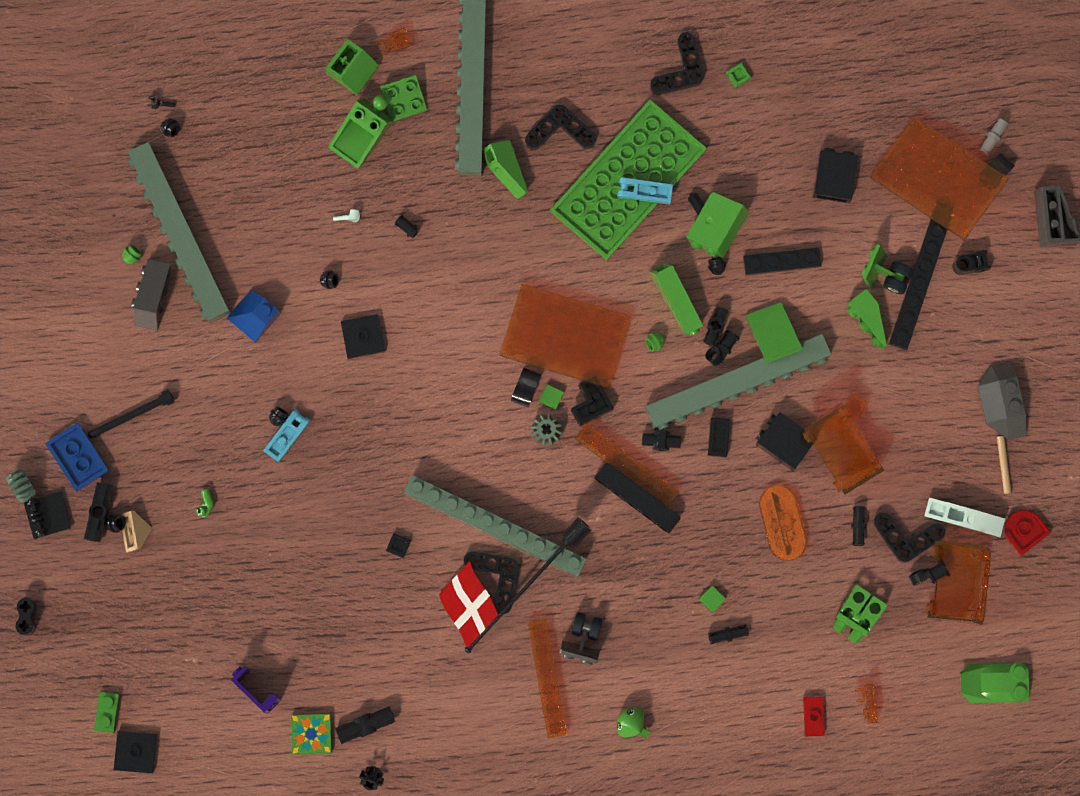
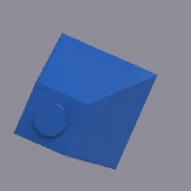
(254, 315)

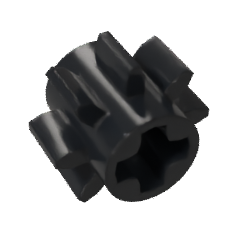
(371, 778)

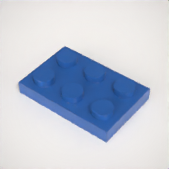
(77, 457)

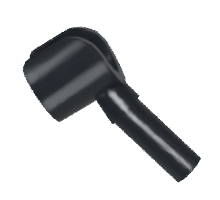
(159, 103)

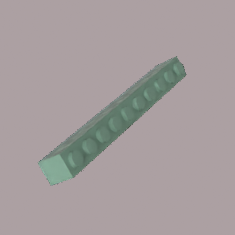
(471, 88)
(178, 232)
(734, 383)
(493, 525)

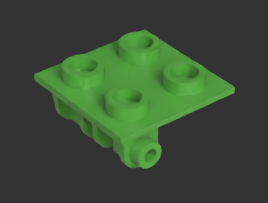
(404, 98)

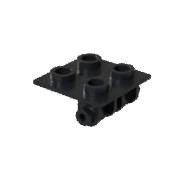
(47, 515)

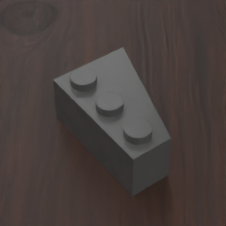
(1054, 219)
(151, 294)

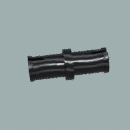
(858, 525)
(728, 634)

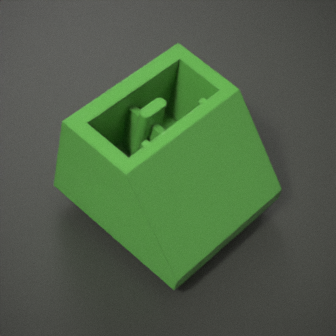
(351, 67)

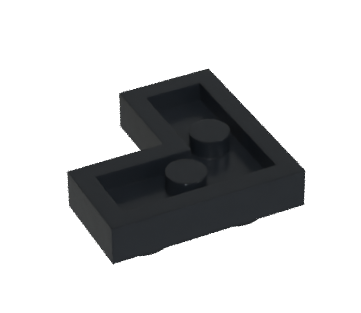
(595, 406)

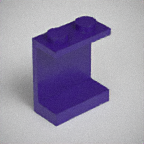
(267, 705)

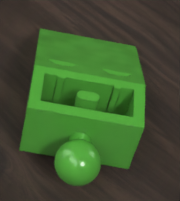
(358, 134)

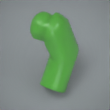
(207, 505)

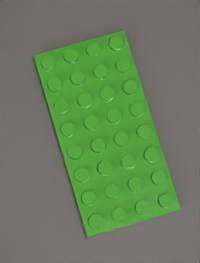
(646, 149)

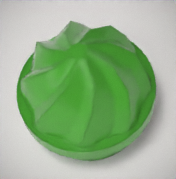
(131, 254)
(655, 342)

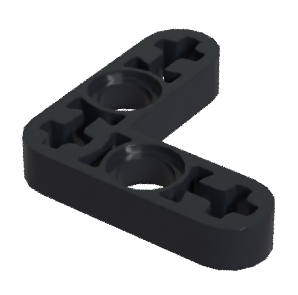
(684, 74)
(556, 124)
(908, 545)
(504, 575)

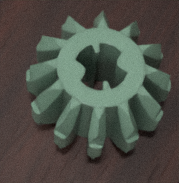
(539, 430)
(20, 485)

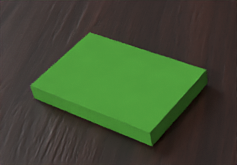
(773, 332)

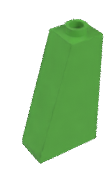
(676, 298)

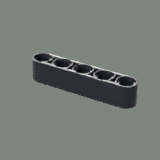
(637, 497)

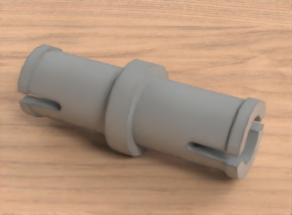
(993, 137)

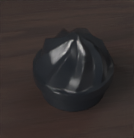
(170, 127)
(717, 265)
(329, 279)
(278, 416)
(115, 523)

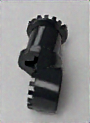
(723, 348)
(933, 573)

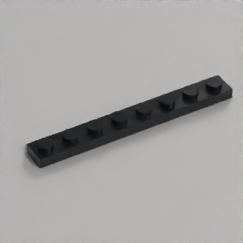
(918, 285)

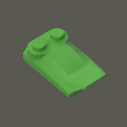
(995, 683)

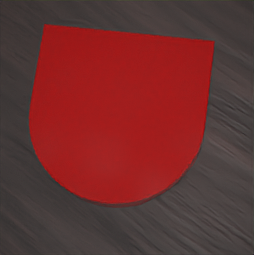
(1025, 530)

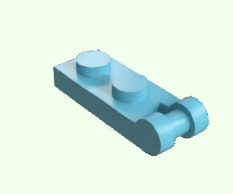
(645, 191)
(286, 436)

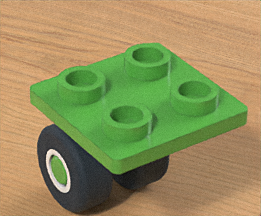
(895, 276)

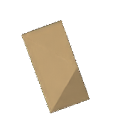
(135, 531)

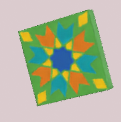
(311, 734)

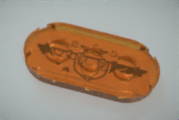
(783, 522)

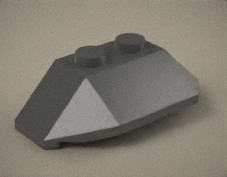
(1003, 401)

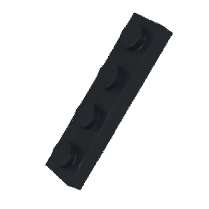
(782, 261)

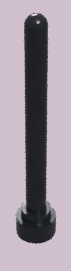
(165, 398)

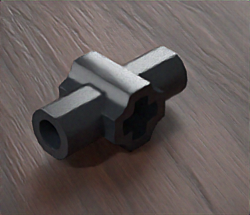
(719, 317)
(661, 440)

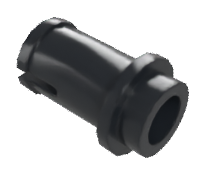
(407, 226)

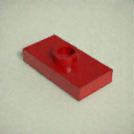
(813, 716)

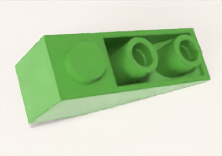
(503, 163)
(867, 312)

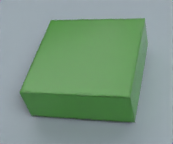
(738, 75)
(551, 397)
(712, 599)

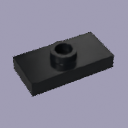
(718, 437)

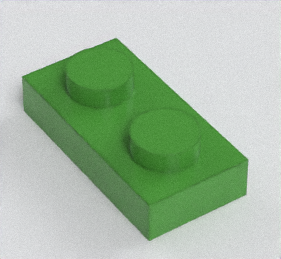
(106, 712)

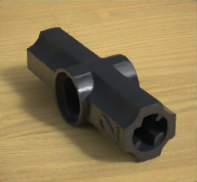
(101, 499)
(365, 725)

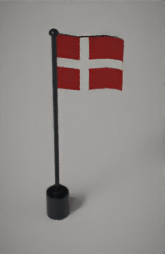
(472, 605)

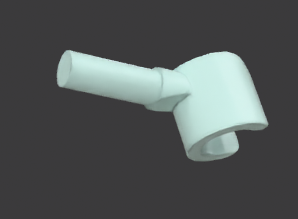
(354, 216)

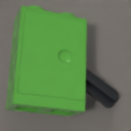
(716, 223)

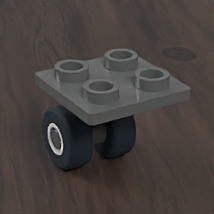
(581, 652)

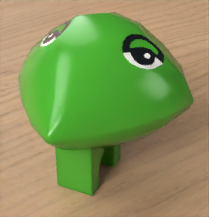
(631, 723)

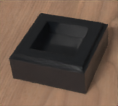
(398, 545)

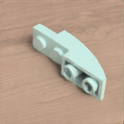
(964, 517)

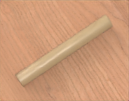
(1004, 465)

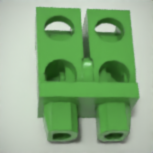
(854, 618)

